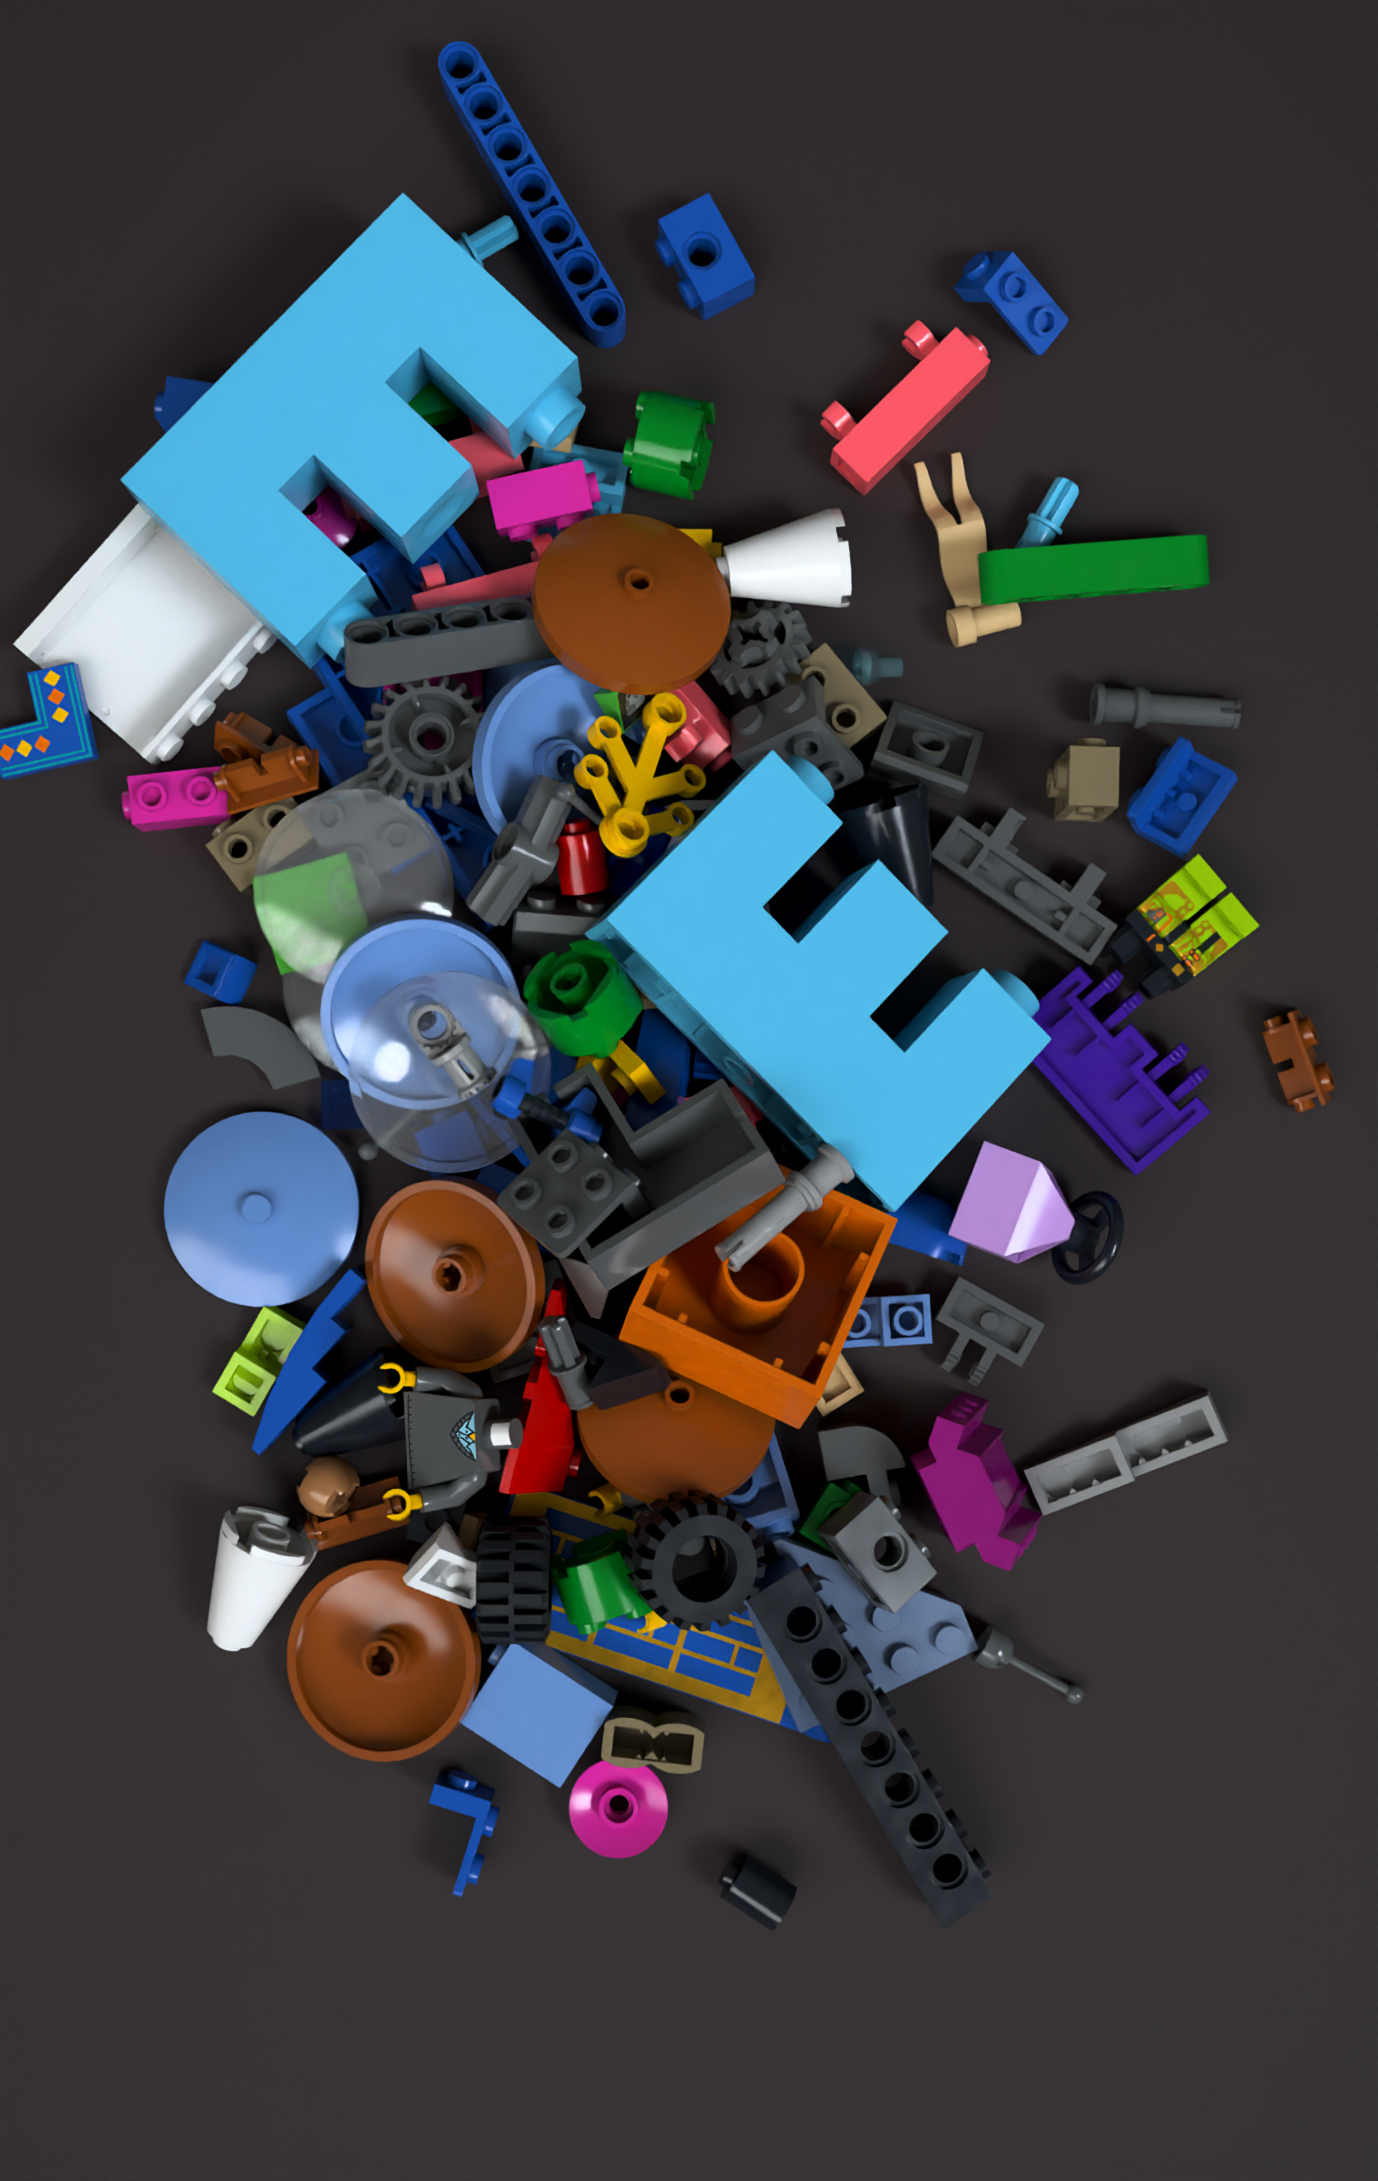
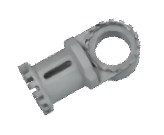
(449, 1047)

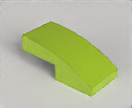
(259, 1360)

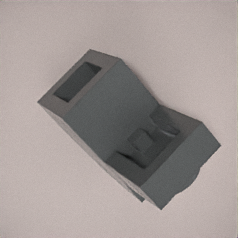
(858, 1450)

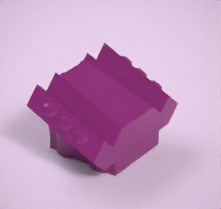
(975, 1485)

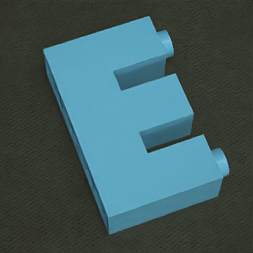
(330, 407)
(795, 1010)

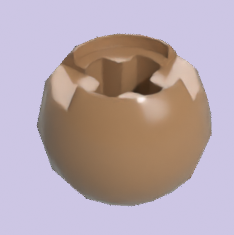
(328, 1486)

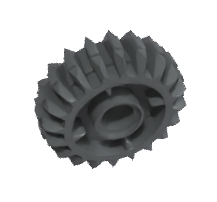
(404, 760)

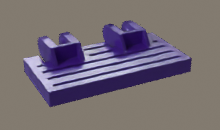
(1106, 1074)

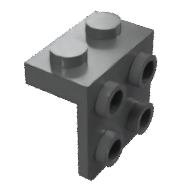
(794, 725)
(550, 922)
(571, 1193)

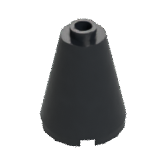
(896, 832)
(354, 1410)

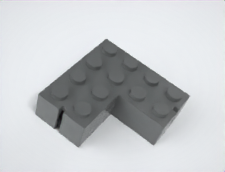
(694, 1161)

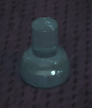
(868, 666)

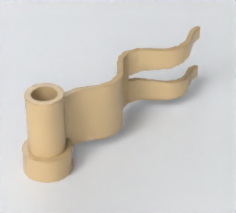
(958, 559)

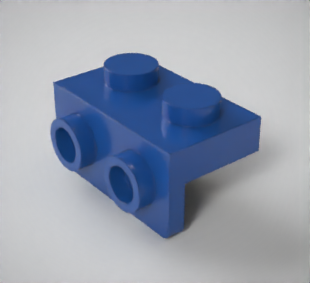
(1179, 798)

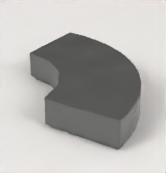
(262, 1041)

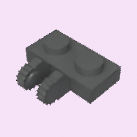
(988, 1322)

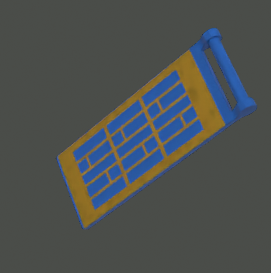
(713, 1665)

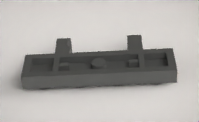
(1054, 910)

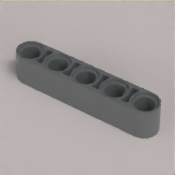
(442, 641)

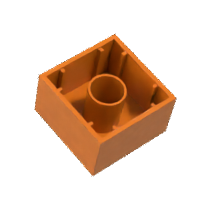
(776, 1321)

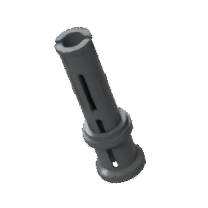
(1141, 706)

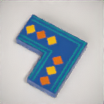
(62, 728)

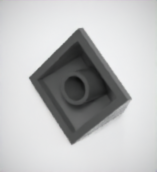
(927, 751)

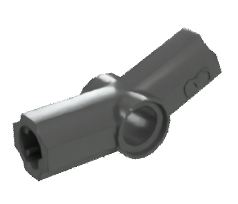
(521, 853)

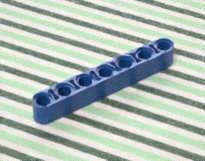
(525, 174)

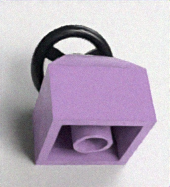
(1019, 1211)

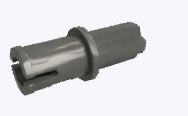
(566, 1361)

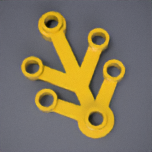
(660, 718)

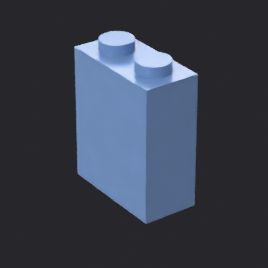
(539, 1708)

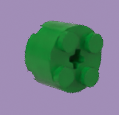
(669, 444)
(582, 999)
(596, 1582)

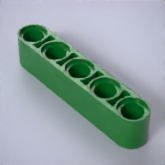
(1093, 569)

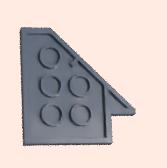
(897, 1646)

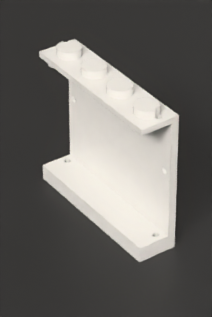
(148, 637)

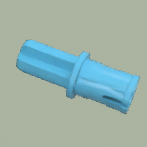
(489, 239)
(1051, 513)

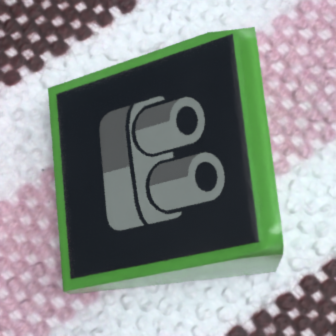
(622, 707)

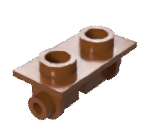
(245, 738)
(280, 776)
(1307, 1076)
(362, 1518)

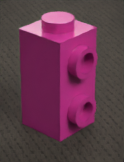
(542, 499)
(175, 800)

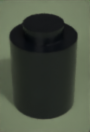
(756, 1891)

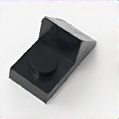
(620, 1369)

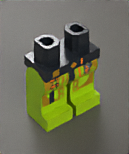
(1167, 941)

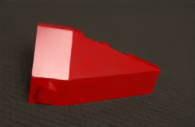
(547, 1423)

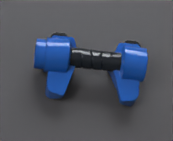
(513, 1097)

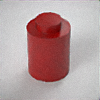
(581, 858)

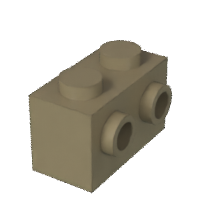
(847, 704)
(1085, 781)
(240, 841)

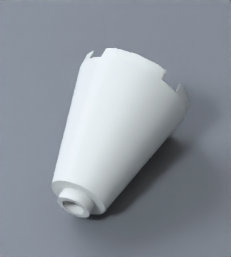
(792, 563)
(254, 1573)

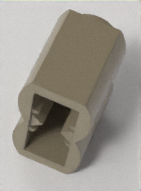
(665, 1740)

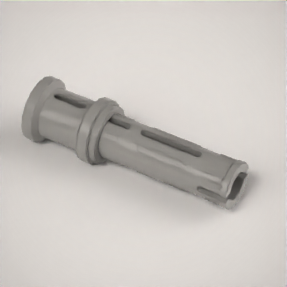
(801, 1193)

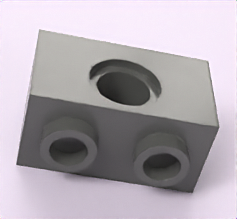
(852, 1538)

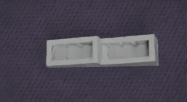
(1126, 1453)

